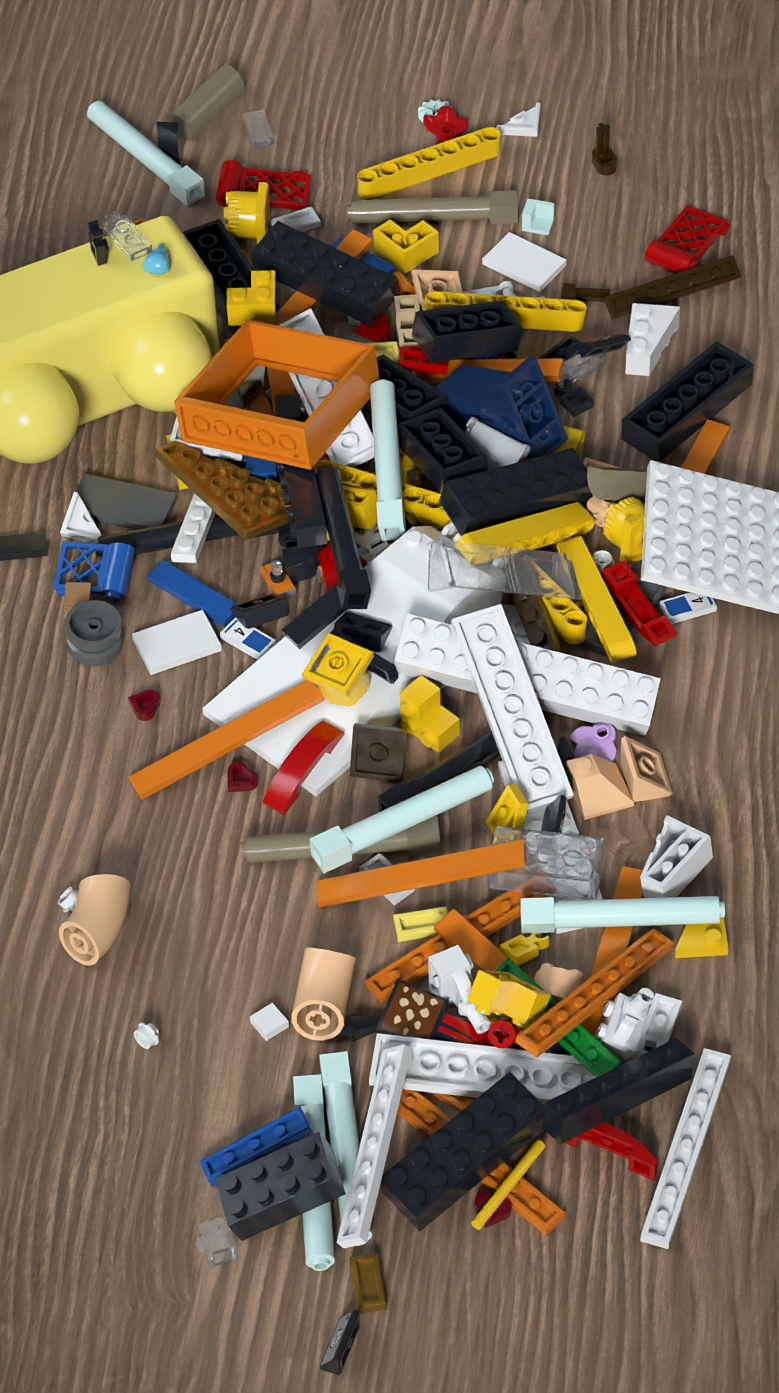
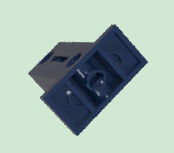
(508, 402)

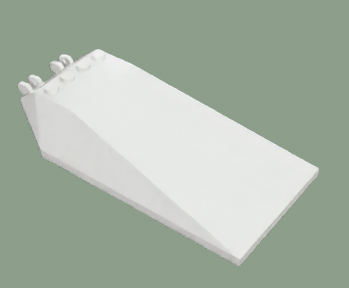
(397, 587)

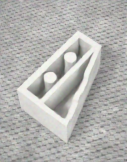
(649, 333)
(675, 860)

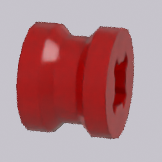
(508, 1033)

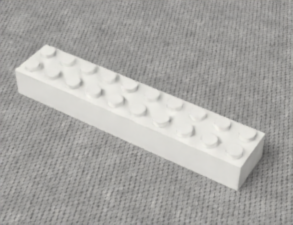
(560, 681)

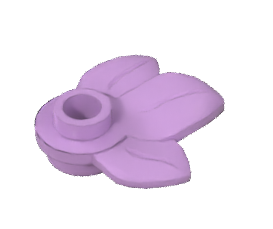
(590, 743)

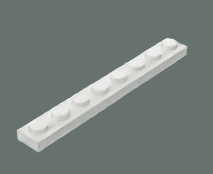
(194, 529)
(374, 1147)
(685, 1149)

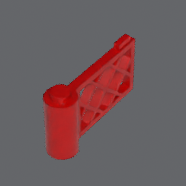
(234, 178)
(675, 256)

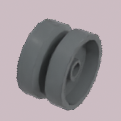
(94, 632)

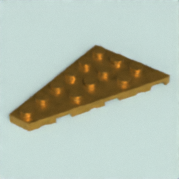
(231, 492)

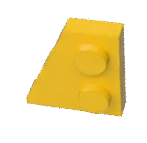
(509, 810)
(702, 940)

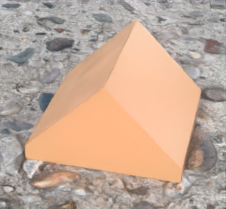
(435, 280)
(643, 771)

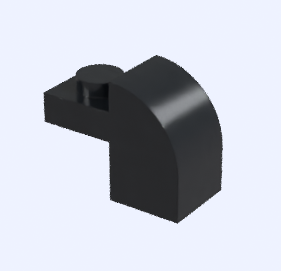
(301, 562)

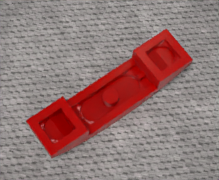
(636, 605)
(299, 764)
(619, 1142)

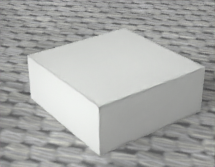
(269, 1021)

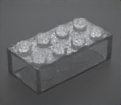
(555, 864)

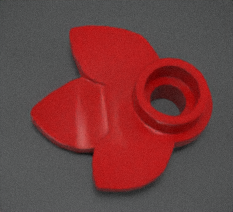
(445, 124)

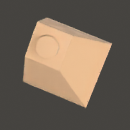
(598, 786)

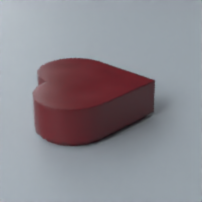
(144, 704)
(241, 778)
(501, 1213)

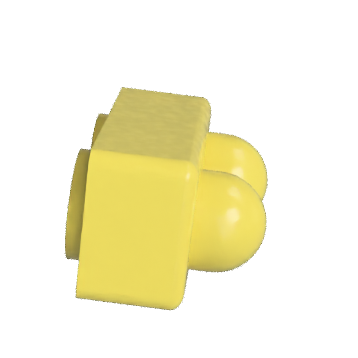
(99, 339)

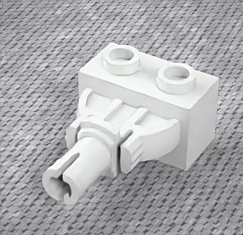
(452, 980)
(624, 1023)

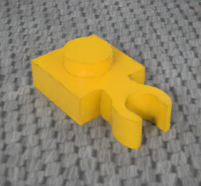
(524, 949)

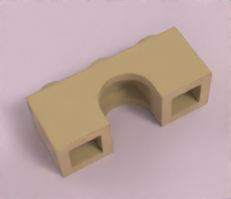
(404, 317)

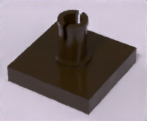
(378, 752)

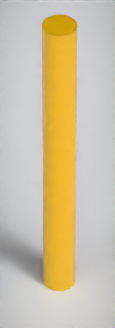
(508, 1184)

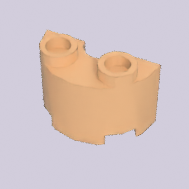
(558, 981)

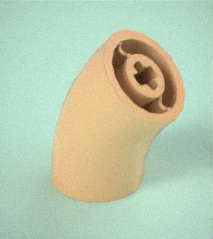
(96, 917)
(322, 993)

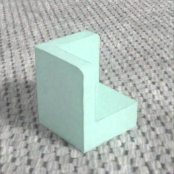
(538, 216)

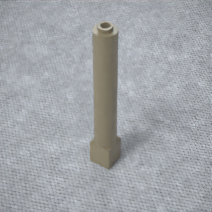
(499, 207)
(418, 840)

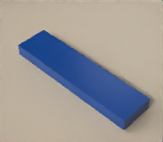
(192, 592)
(257, 1144)

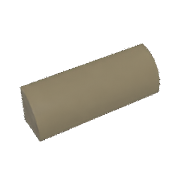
(208, 101)
(617, 483)

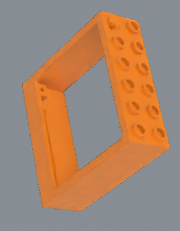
(263, 436)

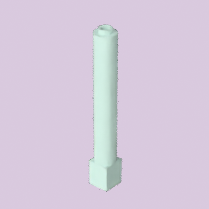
(183, 181)
(387, 461)
(337, 845)
(545, 914)
(341, 1118)
(318, 1221)

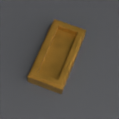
(367, 1283)

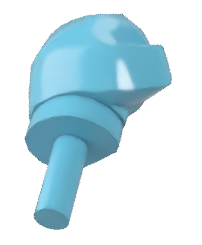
(157, 261)

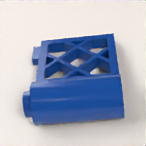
(113, 566)

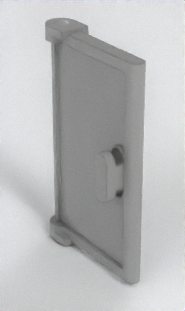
(498, 447)

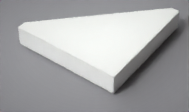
(523, 123)
(79, 523)

